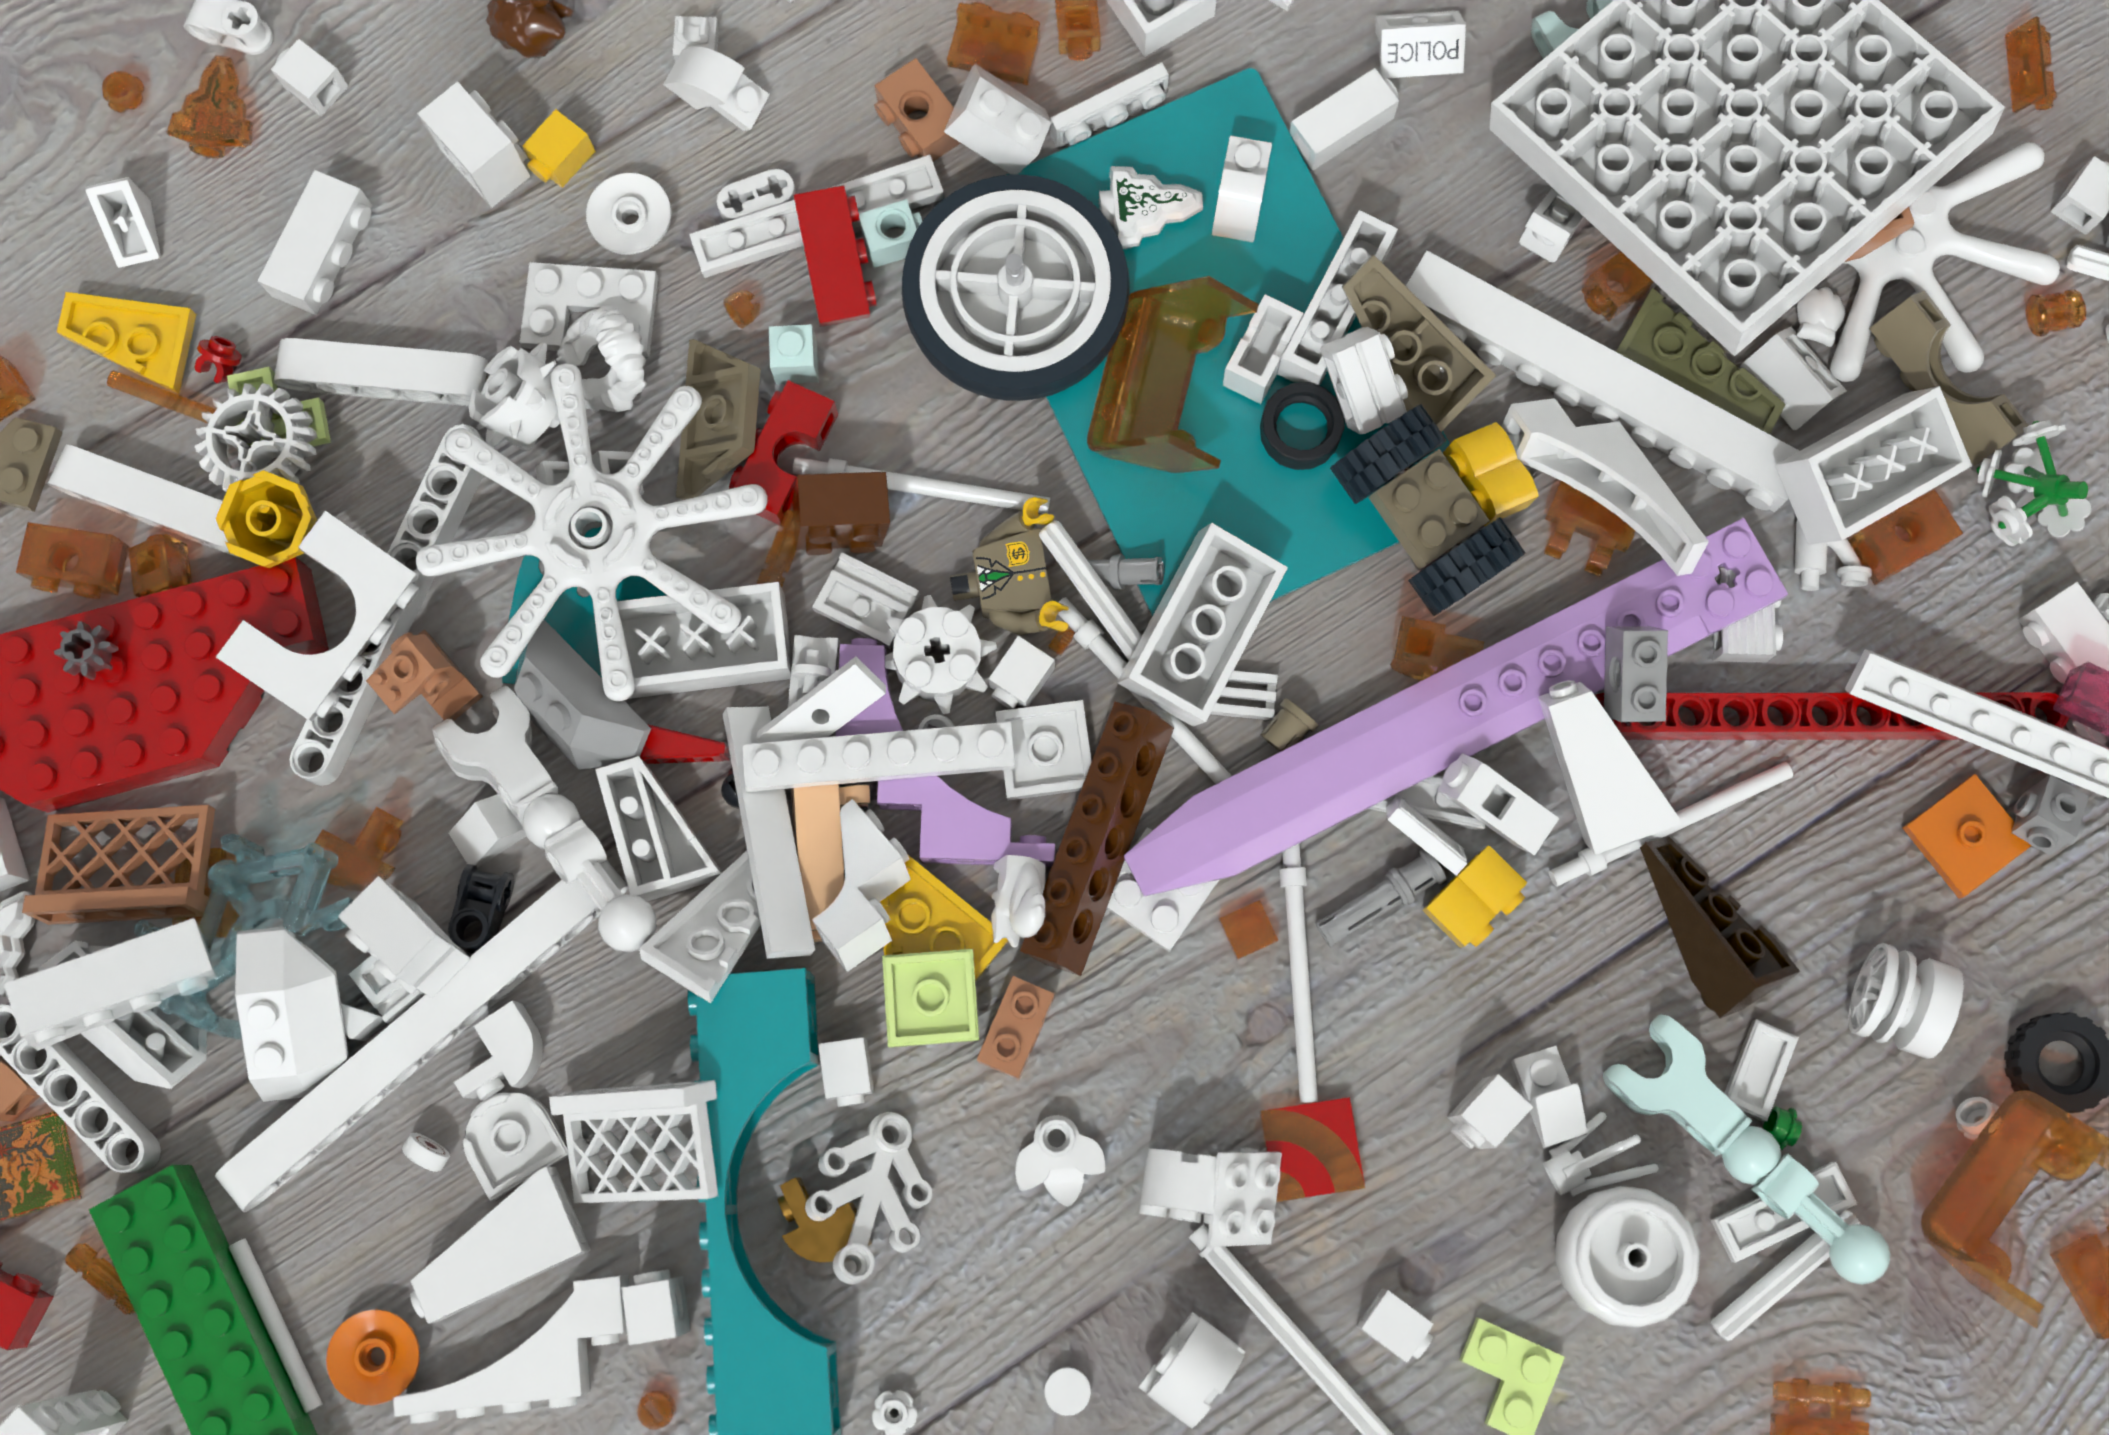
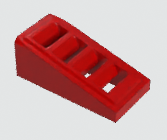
(677, 747)

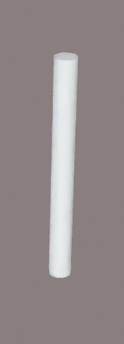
(275, 1325)

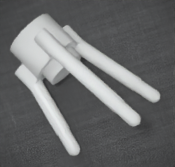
(1569, 1170)

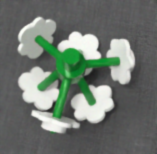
(2034, 471)

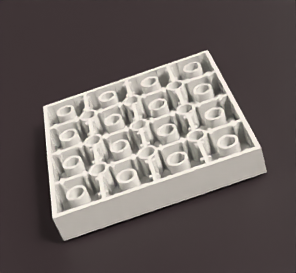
(1743, 141)

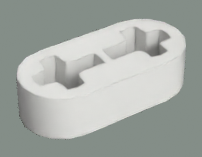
(755, 193)

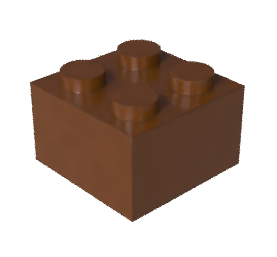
(840, 512)

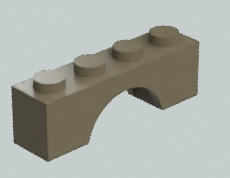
(1914, 339)

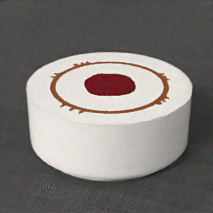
(425, 1152)

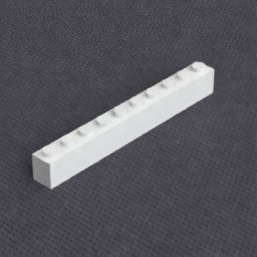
(1604, 383)

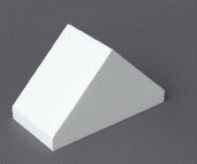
(125, 220)
(486, 831)

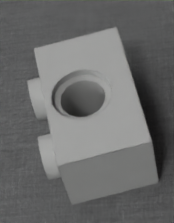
(1635, 673)

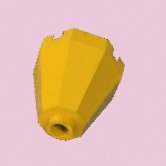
(265, 518)

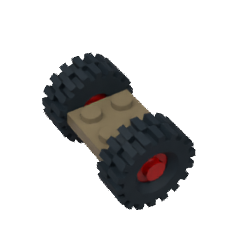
(1427, 509)

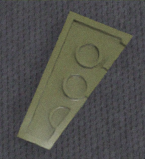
(1678, 353)

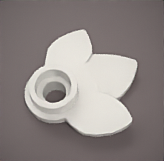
(1059, 1167)

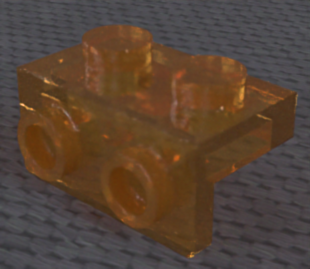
(994, 41)

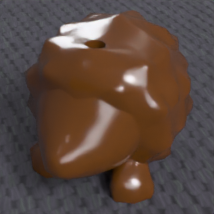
(528, 25)

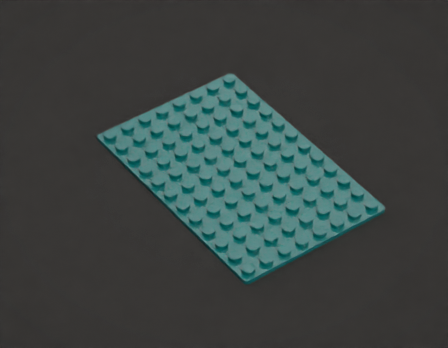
(1281, 511)

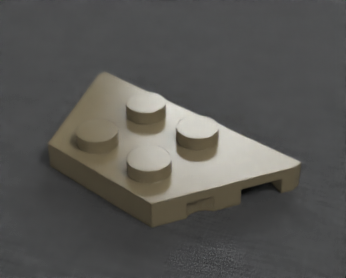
(724, 425)

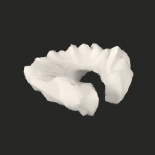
(621, 350)

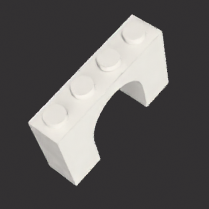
(310, 681)

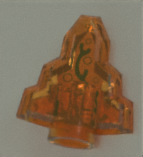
(214, 113)

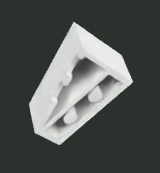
(651, 834)

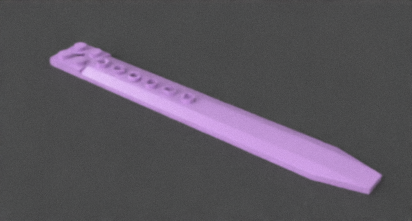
(1443, 717)

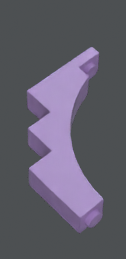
(951, 825)

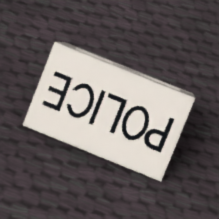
(1421, 44)

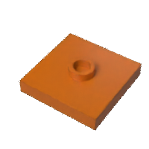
(1966, 836)

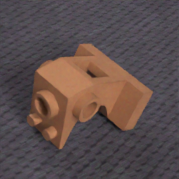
(423, 668)

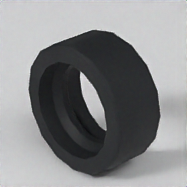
(1311, 395)

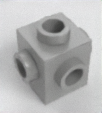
(2050, 815)

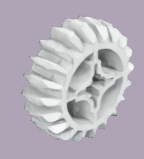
(257, 409)

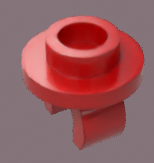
(221, 353)

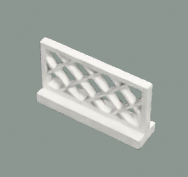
(639, 1102)

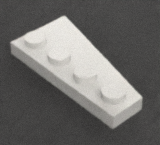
(708, 933)

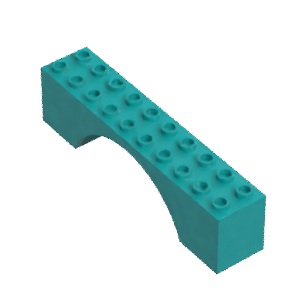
(766, 1366)

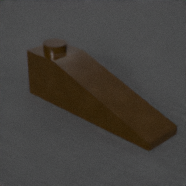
(1721, 951)

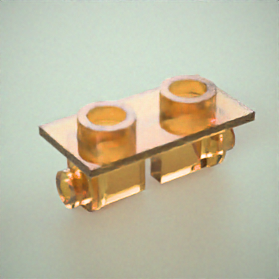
(2027, 58)

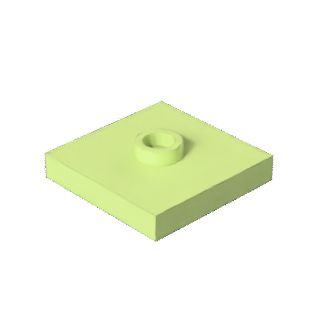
(930, 998)

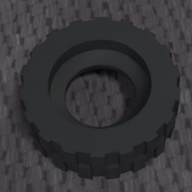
(2080, 1032)

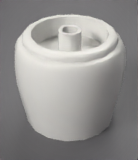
(1627, 1256)

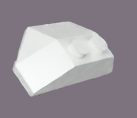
(287, 1014)
(146, 1043)

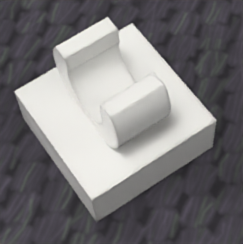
(695, 33)

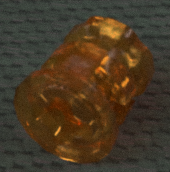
(2055, 312)

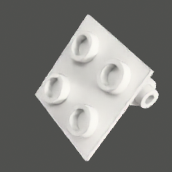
(1248, 1193)

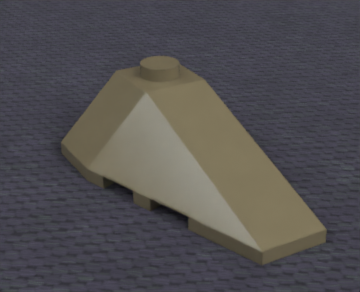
(1428, 355)

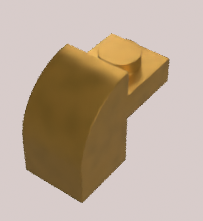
(814, 1239)

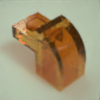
(1425, 649)
(362, 862)

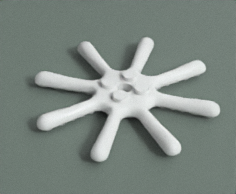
(1914, 252)
(597, 561)

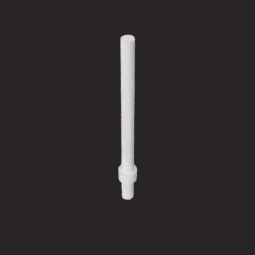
(925, 486)
(1089, 635)
(1590, 864)
(1293, 880)

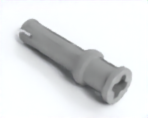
(1397, 888)

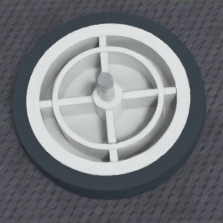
(1015, 287)

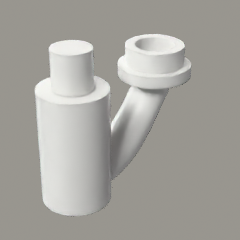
(1812, 562)

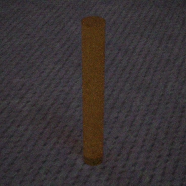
(158, 396)

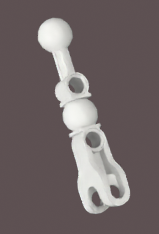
(548, 819)

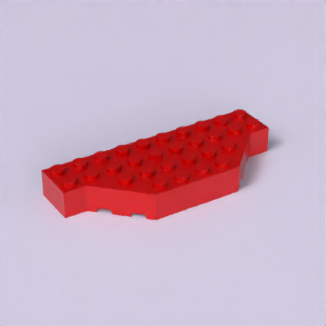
(164, 702)

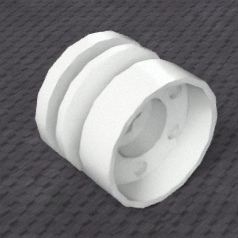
(1906, 1001)

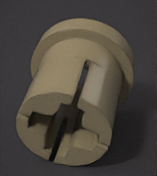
(1288, 726)

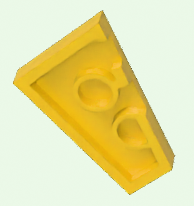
(133, 334)

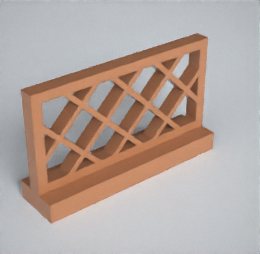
(129, 901)

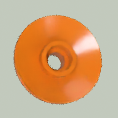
(351, 1363)

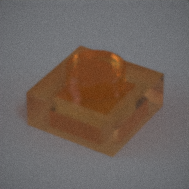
(1248, 930)

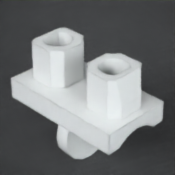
(811, 664)

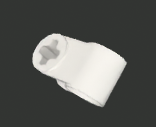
(229, 24)

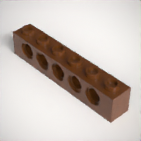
(1099, 836)

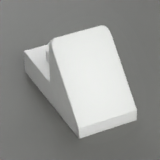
(1551, 226)
(1555, 1101)

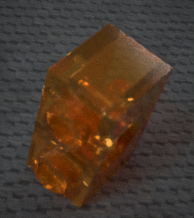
(1928, 527)
(49, 549)

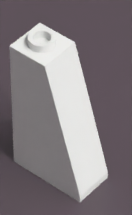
(1603, 775)
(508, 1246)

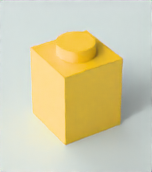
(558, 149)

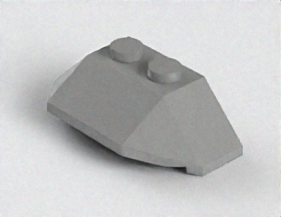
(571, 705)

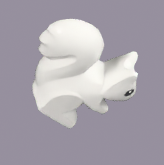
(1018, 898)

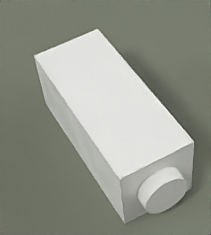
(1344, 118)
(1497, 803)

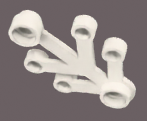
(874, 1190)

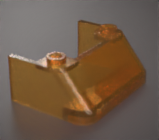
(1151, 373)
(1990, 1178)

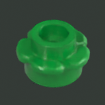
(1783, 1126)

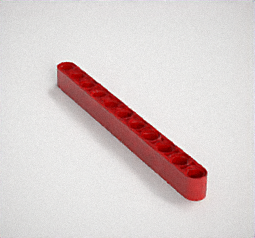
(1798, 718)

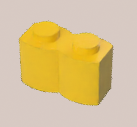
(1492, 472)
(1476, 898)

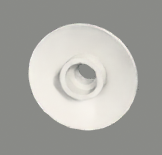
(626, 196)

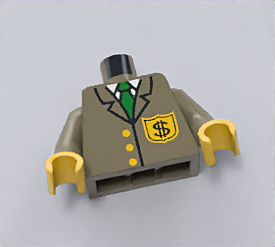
(1013, 575)

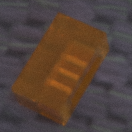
(1061, 641)

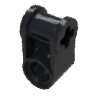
(479, 905)

